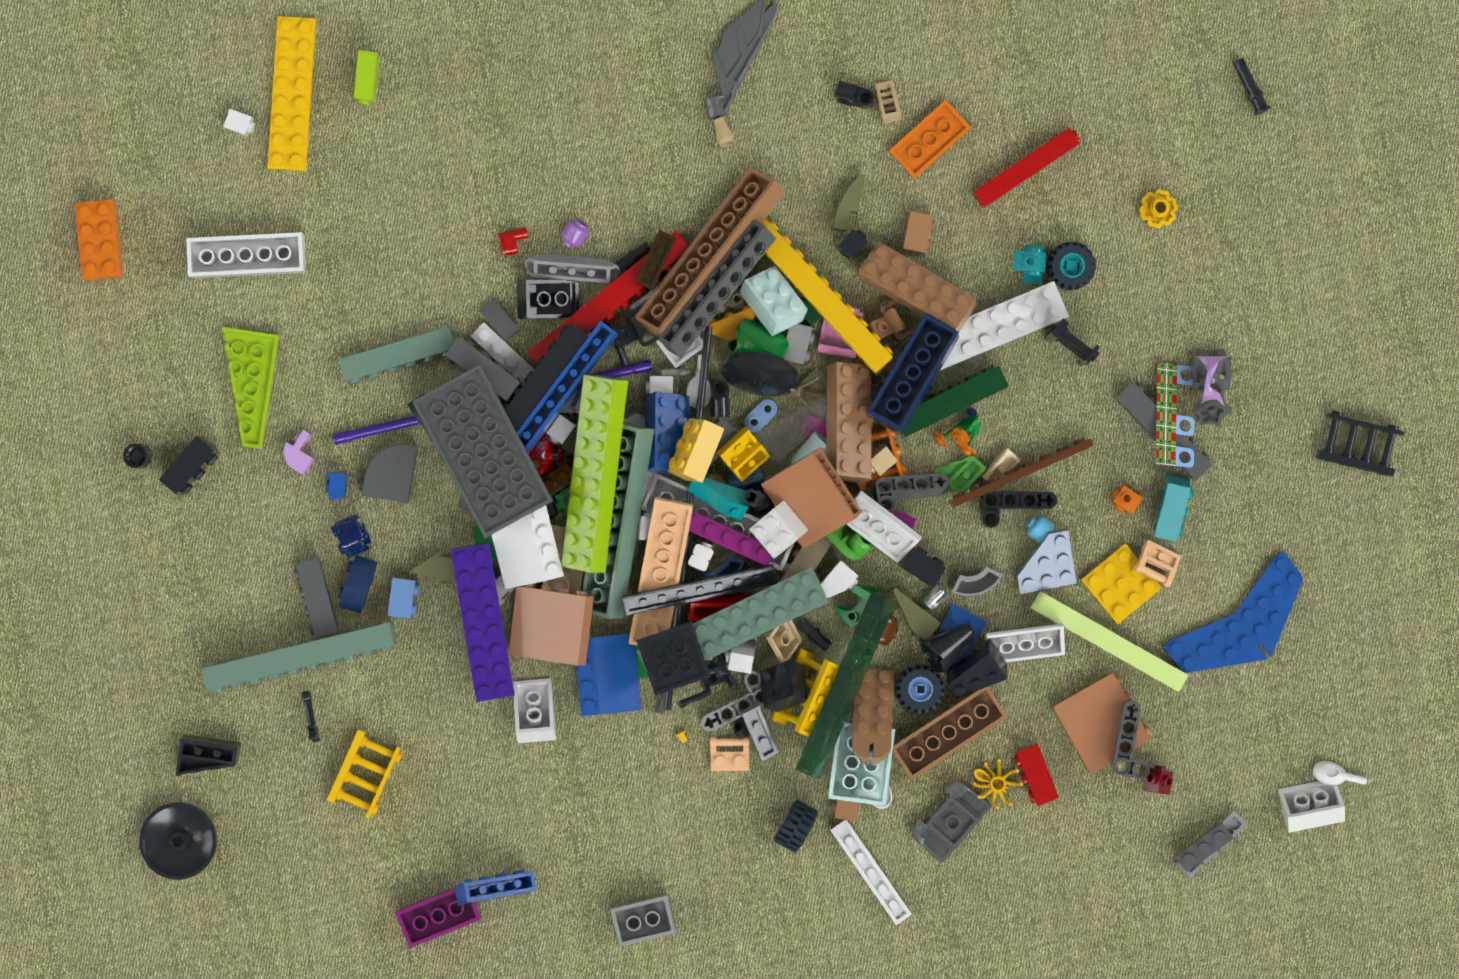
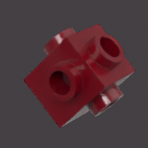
(1158, 780)

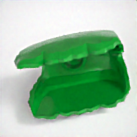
(757, 338)

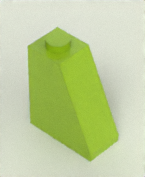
(366, 77)

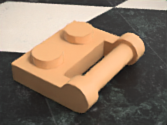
(1161, 558)
(729, 759)

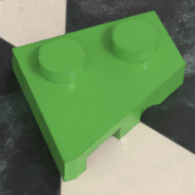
(962, 473)

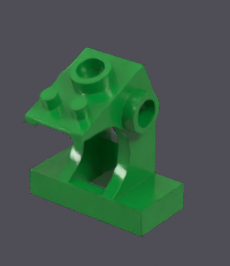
(852, 617)

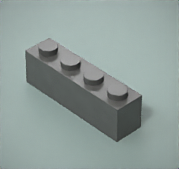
(317, 598)

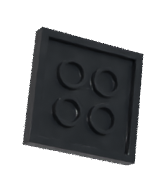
(673, 658)

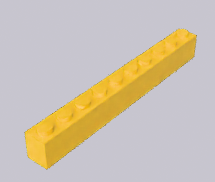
(827, 302)

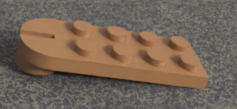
(873, 715)

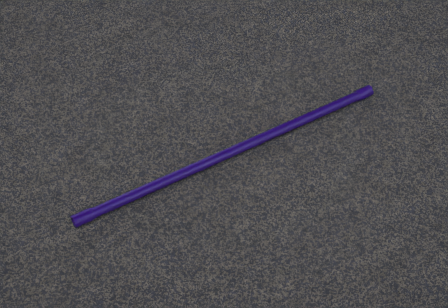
(350, 435)

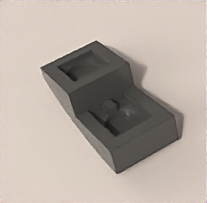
(499, 320)

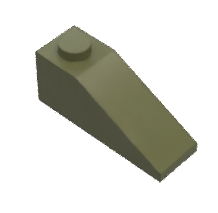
(919, 621)

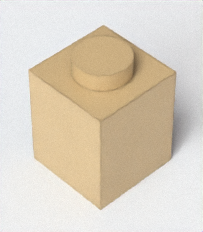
(881, 460)

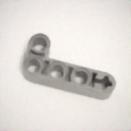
(733, 706)

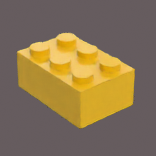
(695, 450)

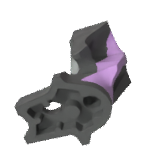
(1209, 369)

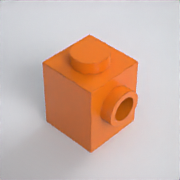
(1125, 499)

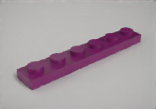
(729, 538)

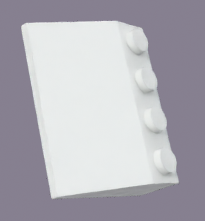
(527, 551)

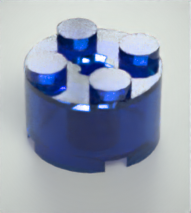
(352, 536)

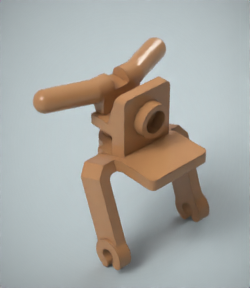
(889, 324)

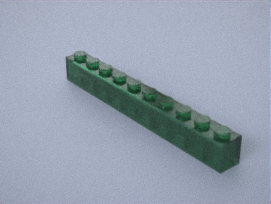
(845, 685)

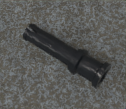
(1255, 95)

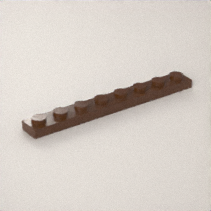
(1013, 475)

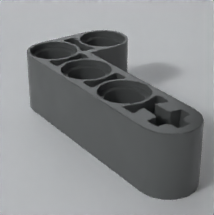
(911, 490)
(1130, 737)

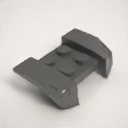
(951, 821)

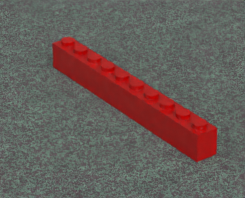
(609, 300)

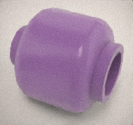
(574, 233)

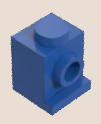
(336, 486)

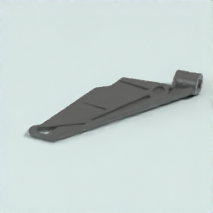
(737, 52)

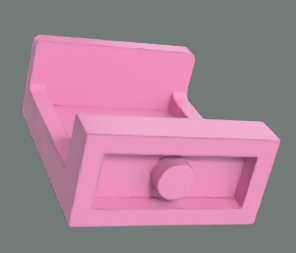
(832, 343)

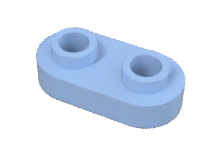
(760, 415)

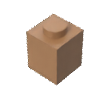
(845, 810)

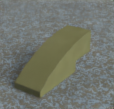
(848, 204)

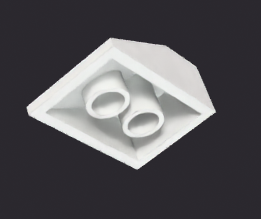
(839, 580)
(534, 710)

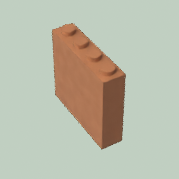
(814, 495)
(551, 624)
(1093, 720)

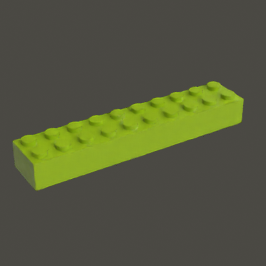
(594, 473)

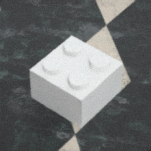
(778, 529)

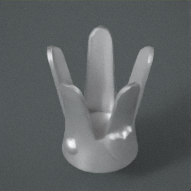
(932, 600)

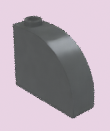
(391, 474)

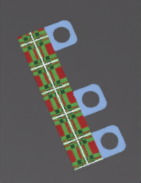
(1166, 419)

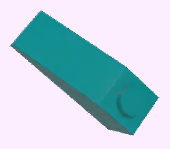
(720, 496)

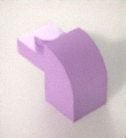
(295, 456)

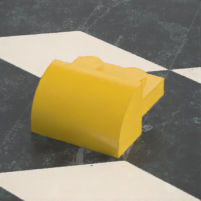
(743, 454)

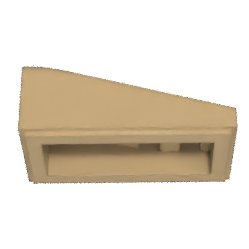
(890, 117)

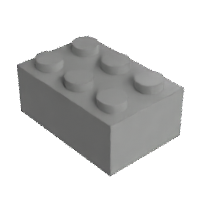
(643, 920)

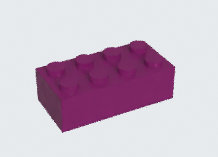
(435, 917)

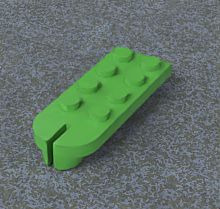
(850, 542)

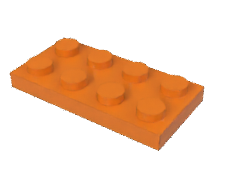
(930, 139)

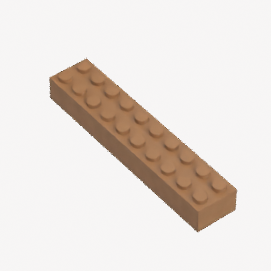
(748, 201)

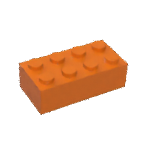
(99, 240)

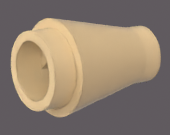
(723, 133)

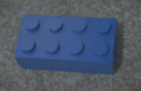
(666, 415)

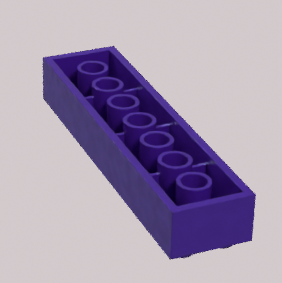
(482, 621)

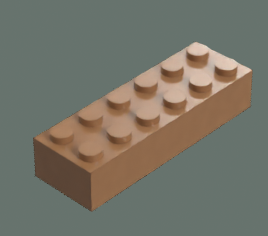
(916, 287)
(847, 421)
(948, 732)

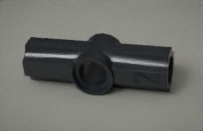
(759, 499)

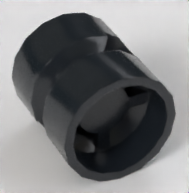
(137, 456)

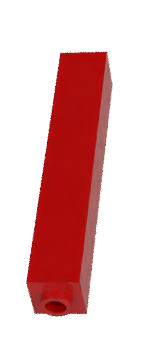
(1026, 167)

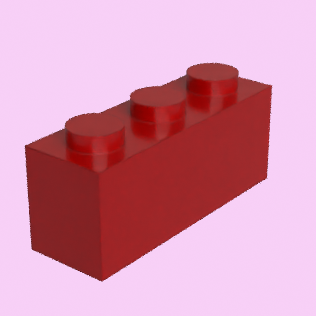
(1036, 775)

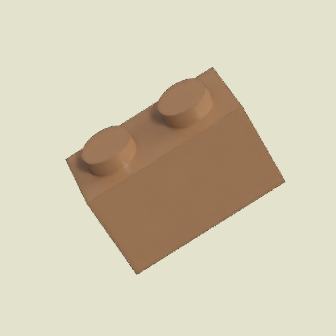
(918, 232)

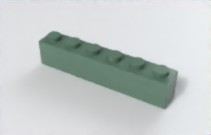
(396, 354)

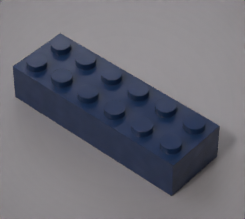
(913, 374)

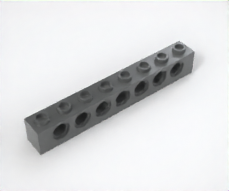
(717, 288)

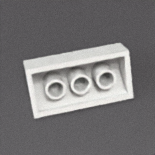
(1029, 642)

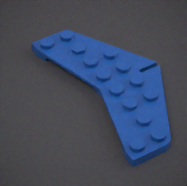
(1256, 621)

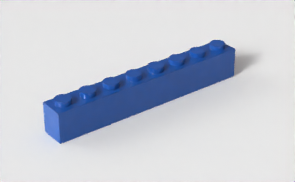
(566, 385)

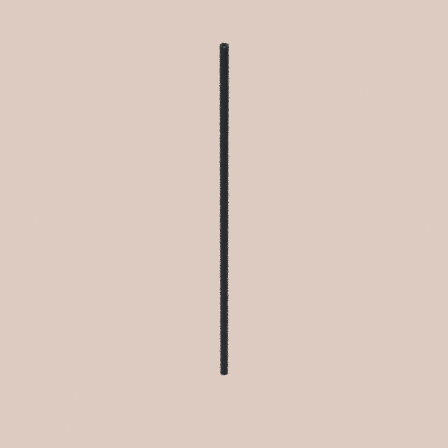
(690, 497)

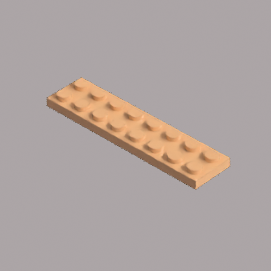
(662, 562)

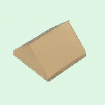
(784, 640)

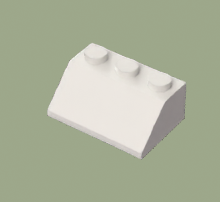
(1311, 806)

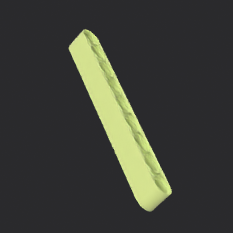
(1109, 641)

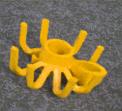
(996, 783)

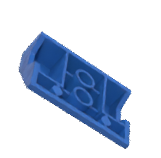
(610, 677)

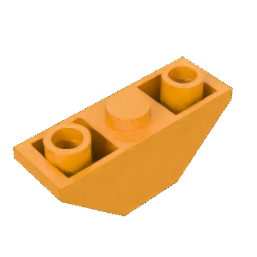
(726, 328)

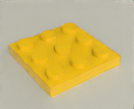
(1118, 586)

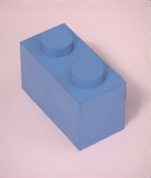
(402, 598)

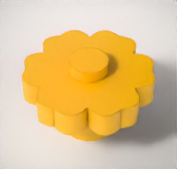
(1158, 209)

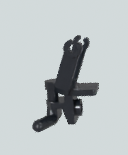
(628, 334)
(719, 674)

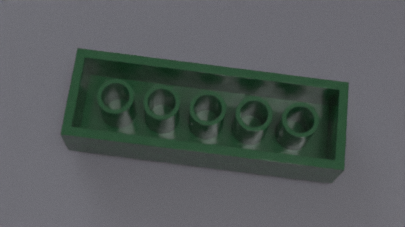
(957, 398)

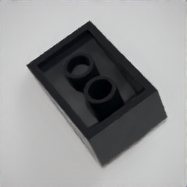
(547, 299)

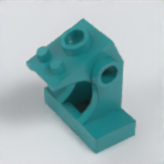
(1031, 262)

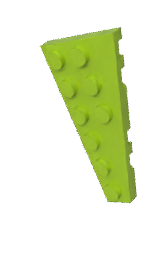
(252, 370)

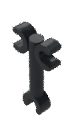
(312, 729)

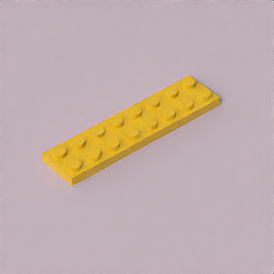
(291, 93)

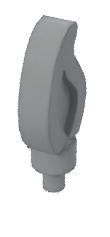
(682, 372)

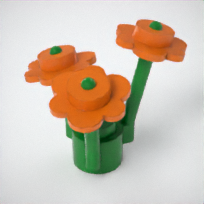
(970, 426)

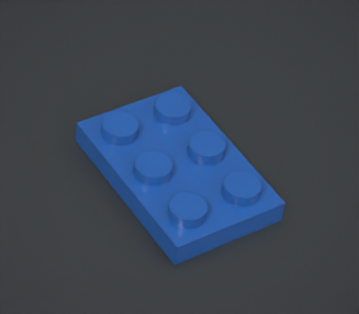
(958, 616)

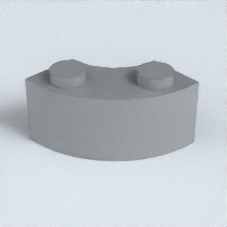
(976, 584)

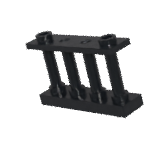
(1061, 334)
(1346, 458)

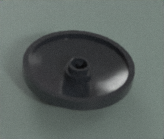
(759, 373)
(178, 840)

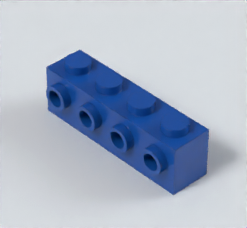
(494, 888)

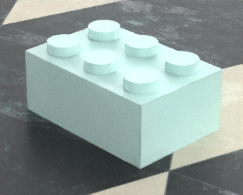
(773, 300)

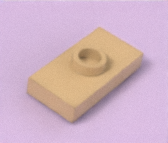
(1004, 462)

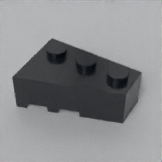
(977, 671)

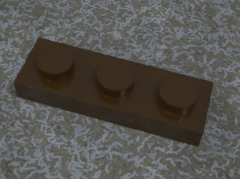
(655, 260)

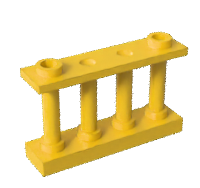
(816, 698)
(353, 758)

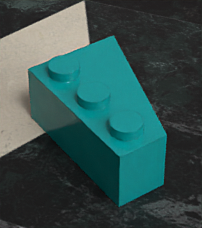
(1173, 507)

